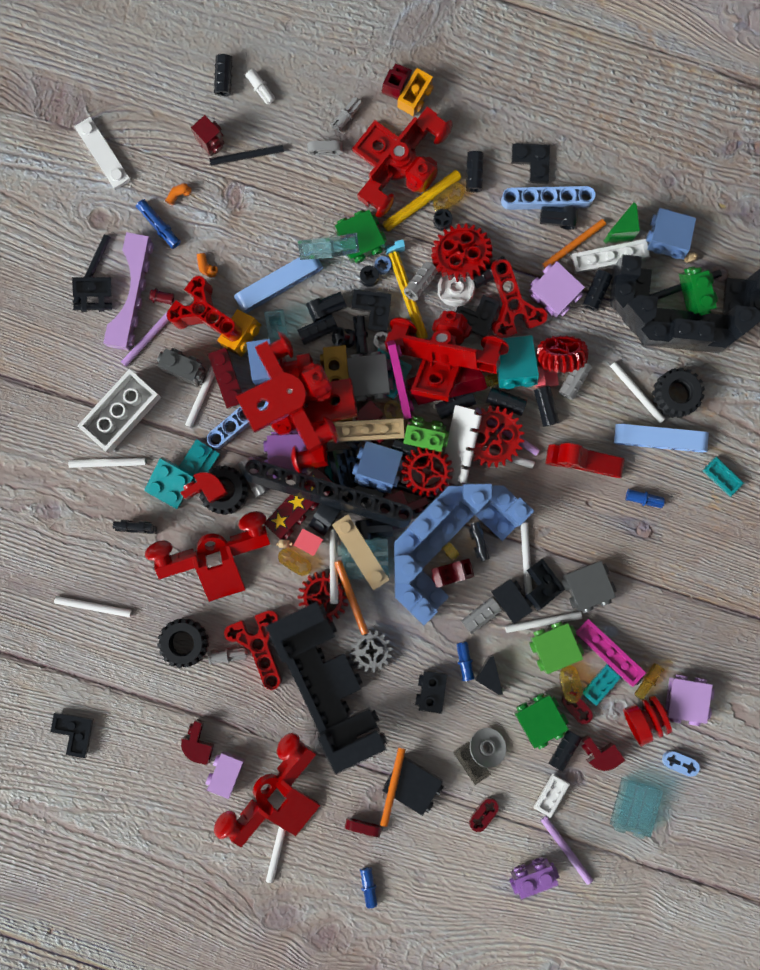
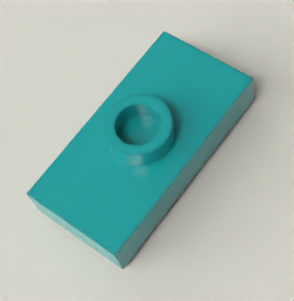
(723, 476)
(601, 684)

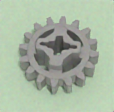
(380, 649)

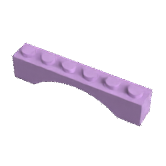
(120, 330)

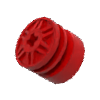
(645, 721)

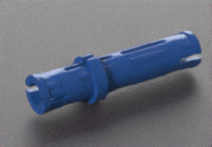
(163, 230)

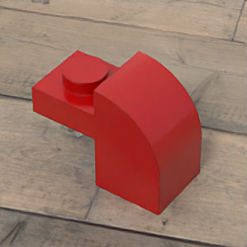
(208, 483)

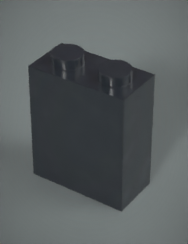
(416, 787)

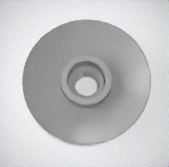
(495, 747)

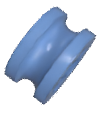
(384, 259)

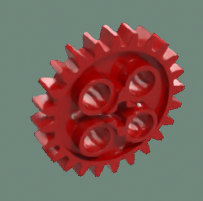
(467, 265)
(507, 447)

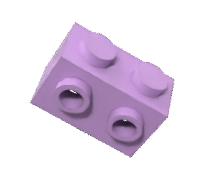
(225, 774)

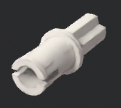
(260, 86)

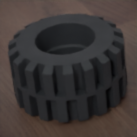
(692, 386)
(239, 496)
(166, 643)

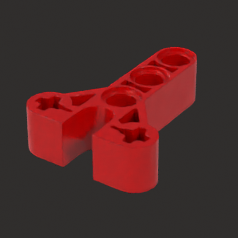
(201, 291)
(507, 315)
(580, 458)
(247, 640)

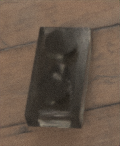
(475, 771)

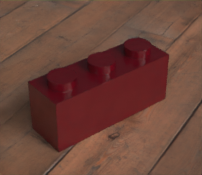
(225, 377)

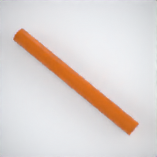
(576, 242)
(351, 597)
(393, 786)

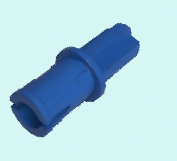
(644, 498)
(465, 661)
(368, 887)

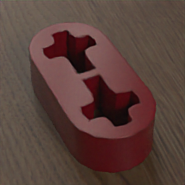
(573, 710)
(480, 812)
(363, 827)

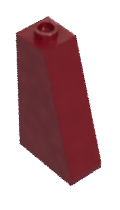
(467, 382)

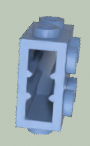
(670, 233)
(378, 467)

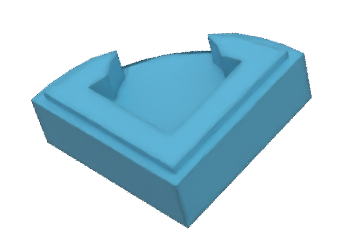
(399, 246)

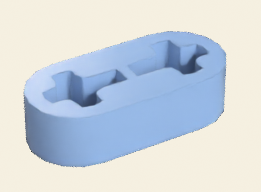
(682, 759)

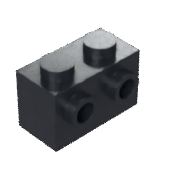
(512, 601)
(432, 691)

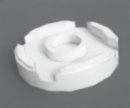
(454, 292)

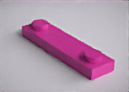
(395, 353)
(610, 653)

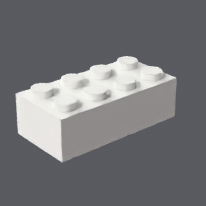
(119, 411)

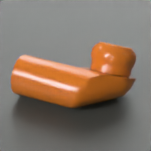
(182, 188)
(204, 267)

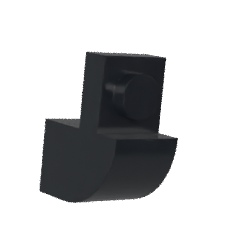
(325, 517)

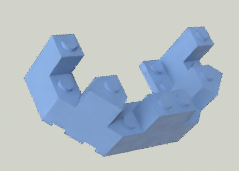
(437, 526)

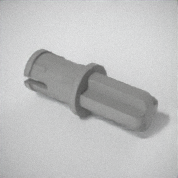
(346, 114)
(227, 656)

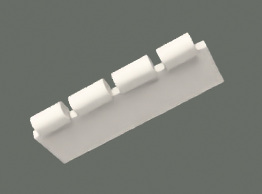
(459, 440)

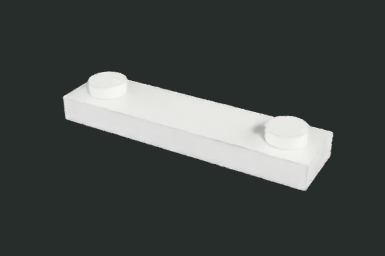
(102, 153)
(608, 256)

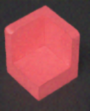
(547, 378)
(308, 542)

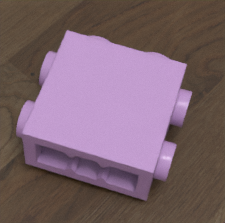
(556, 290)
(689, 700)

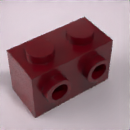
(208, 135)

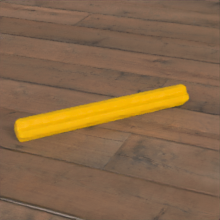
(421, 200)
(410, 304)

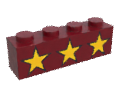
(293, 511)

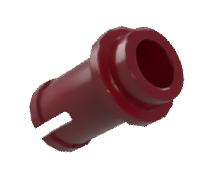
(160, 296)

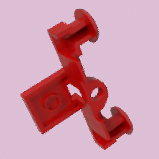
(220, 579)
(292, 813)

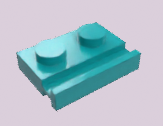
(199, 459)

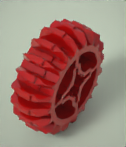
(562, 354)
(436, 473)
(323, 579)

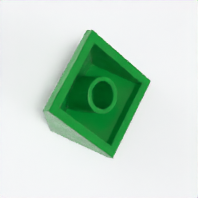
(626, 228)

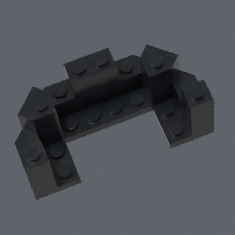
(682, 328)
(323, 685)

